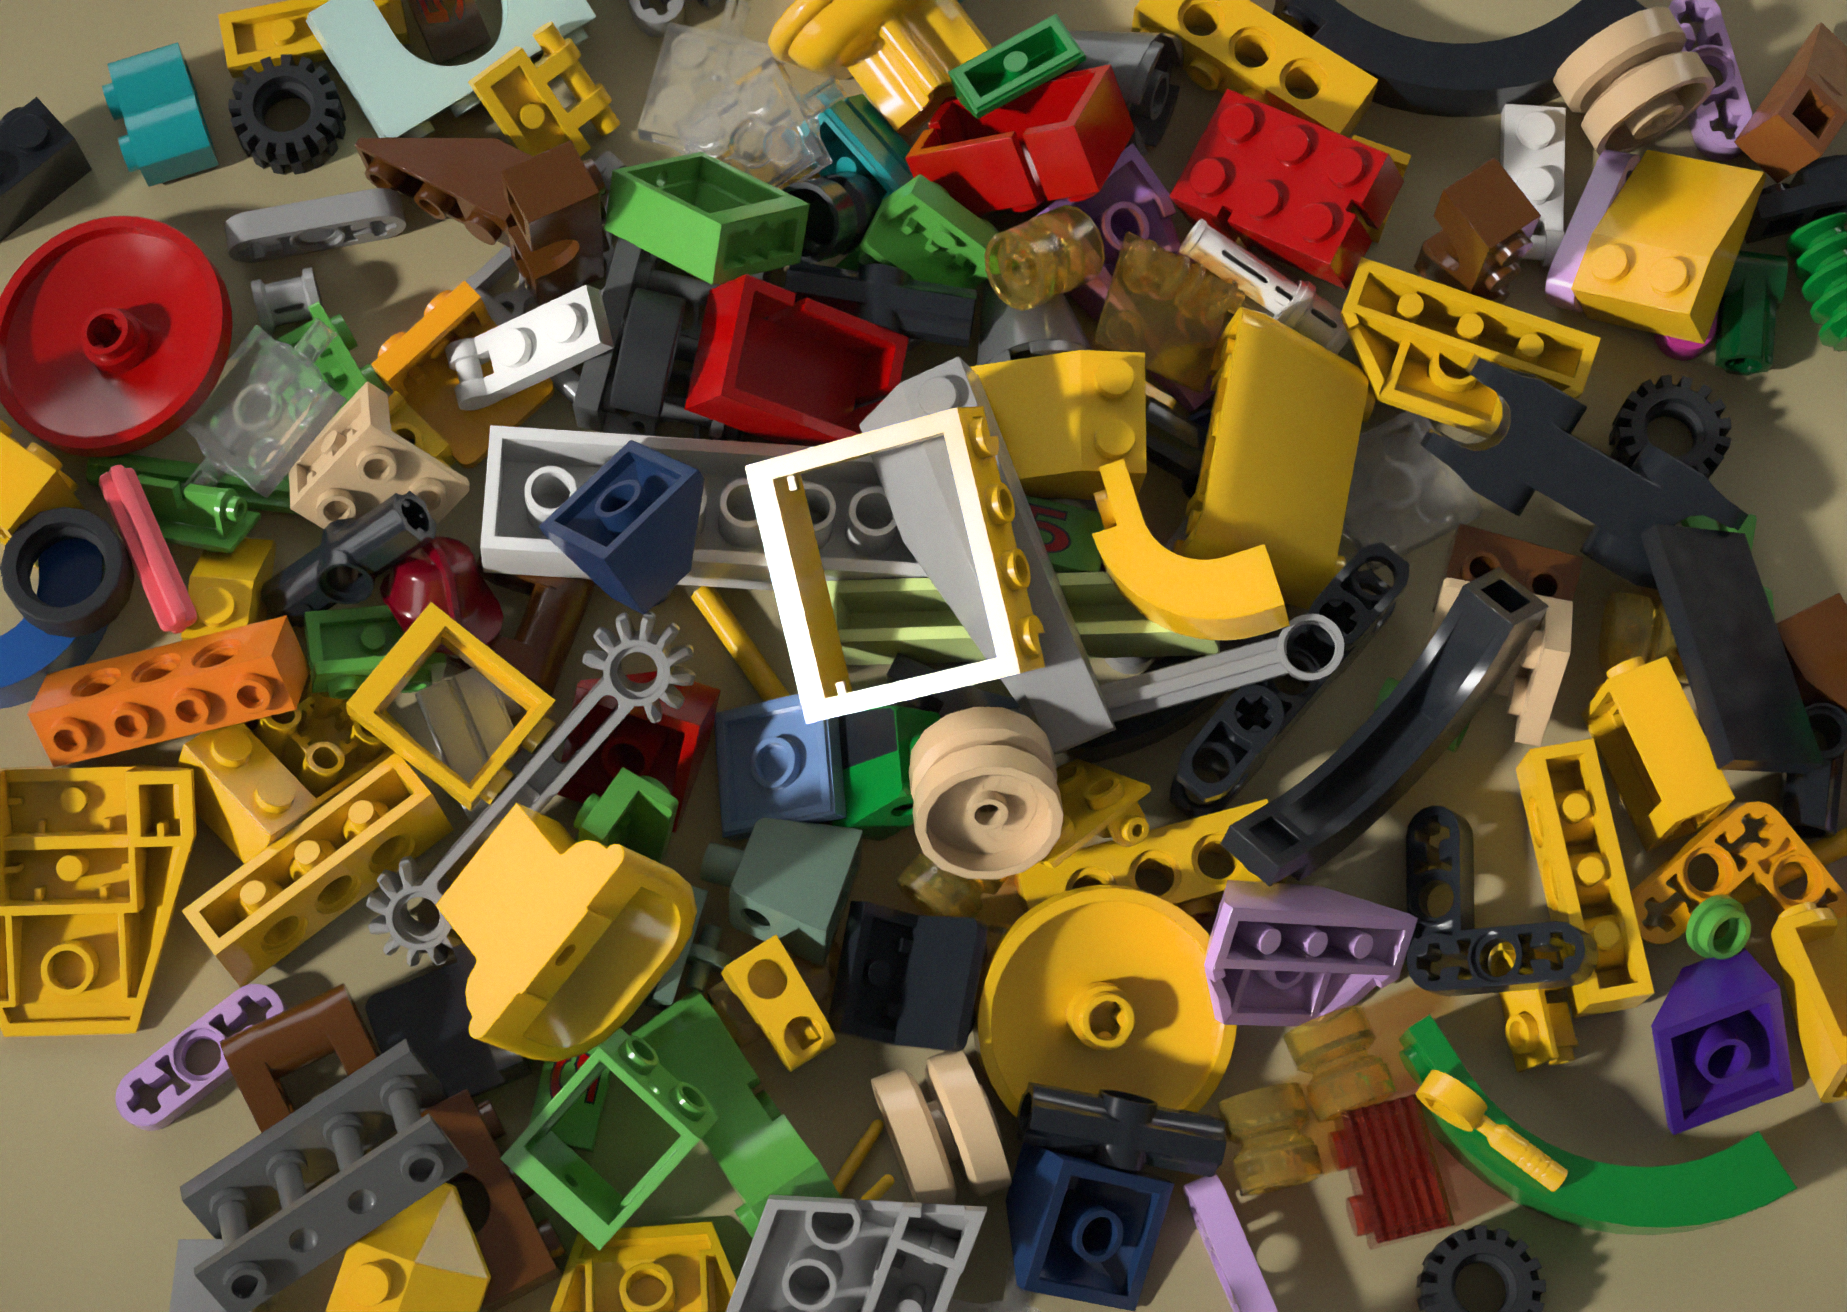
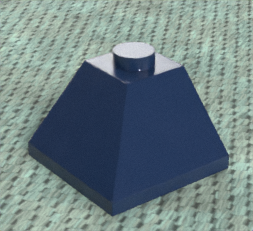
(632, 525)
(1083, 1226)

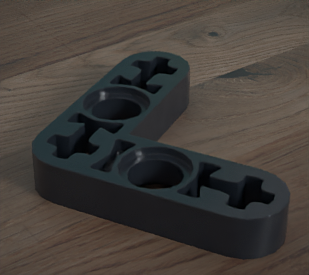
(1456, 932)

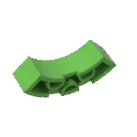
(752, 1137)

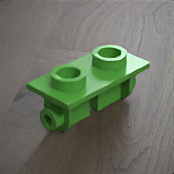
(207, 518)

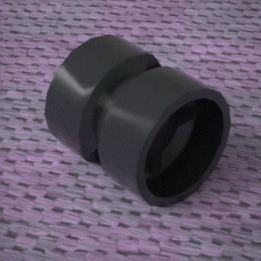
(837, 215)

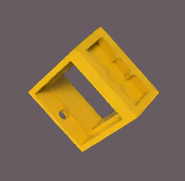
(402, 664)
(1655, 752)

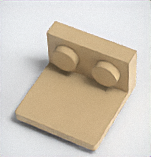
(363, 463)
(1538, 669)

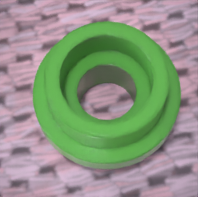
(1718, 927)

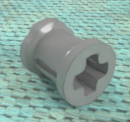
(285, 300)

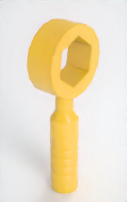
(1466, 1111)

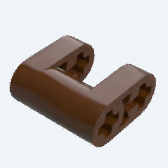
(545, 627)
(292, 1041)

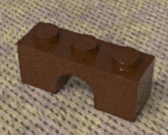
(557, 220)
(1482, 236)
(513, 1244)

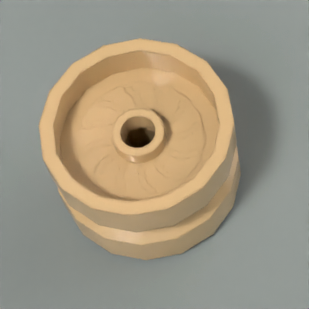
(1634, 81)
(985, 793)
(948, 1130)

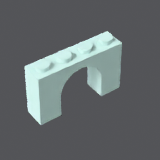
(406, 92)

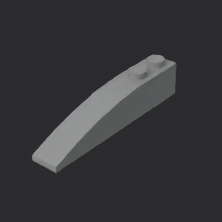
(929, 516)

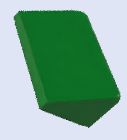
(1015, 66)

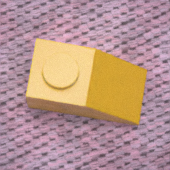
(229, 587)

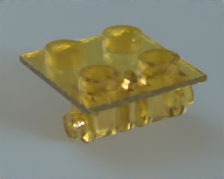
(1166, 310)

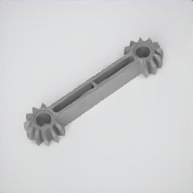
(537, 780)

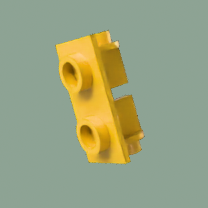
(1533, 1028)

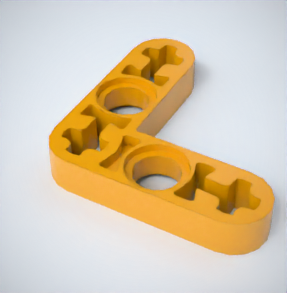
(1757, 862)

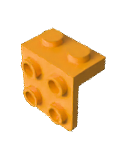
(419, 370)

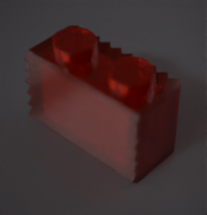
(1390, 1172)

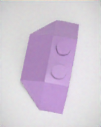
(1299, 952)

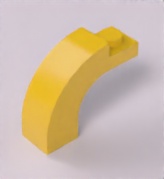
(1189, 596)

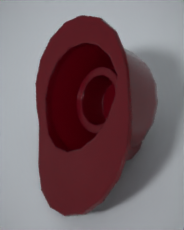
(450, 579)

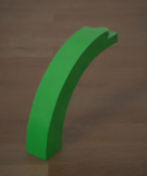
(1595, 1192)

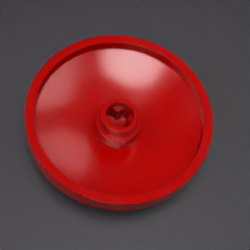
(112, 336)

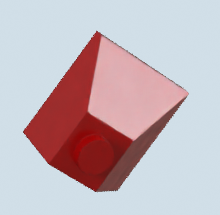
(663, 750)

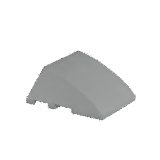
(855, 1256)

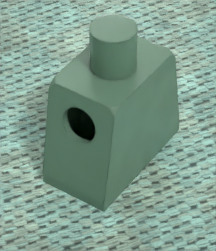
(789, 882)

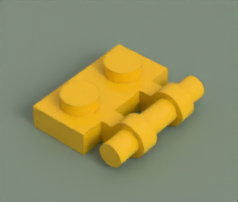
(526, 107)

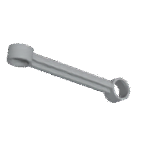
(1215, 673)

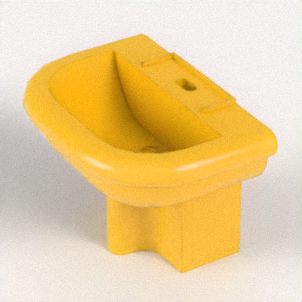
(889, 46)
(562, 935)

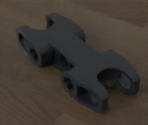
(1539, 453)
(1268, 713)

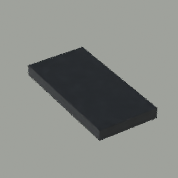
(1731, 650)

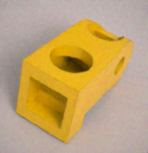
(779, 1003)

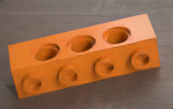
(170, 691)

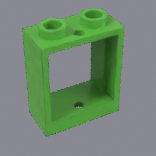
(706, 217)
(569, 1181)

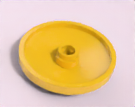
(1101, 997)

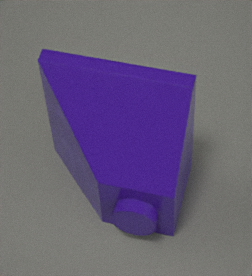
(1720, 1041)

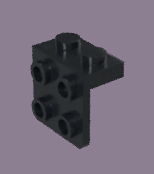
(908, 978)
(436, 1023)

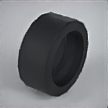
(647, 352)
(40, 534)

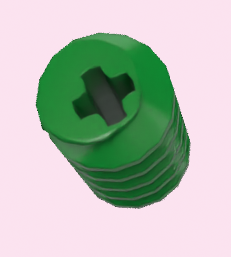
(1823, 266)

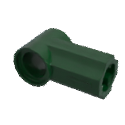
(1749, 313)

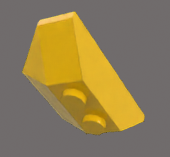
(1423, 334)
(415, 1262)

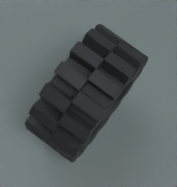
(278, 84)
(1678, 402)
(1485, 1247)

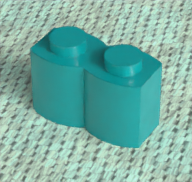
(160, 114)

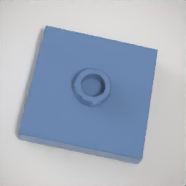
(777, 766)

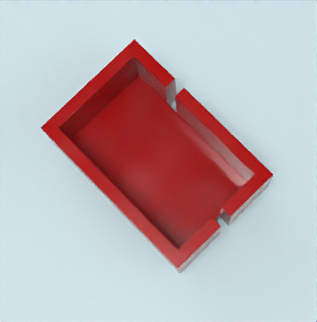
(1036, 147)
(1287, 187)
(791, 373)

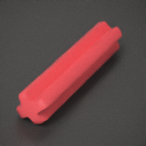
(147, 549)

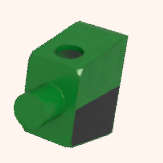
(876, 768)

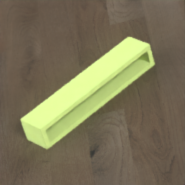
(913, 618)

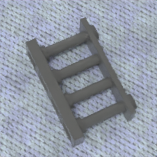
(626, 274)
(303, 1150)

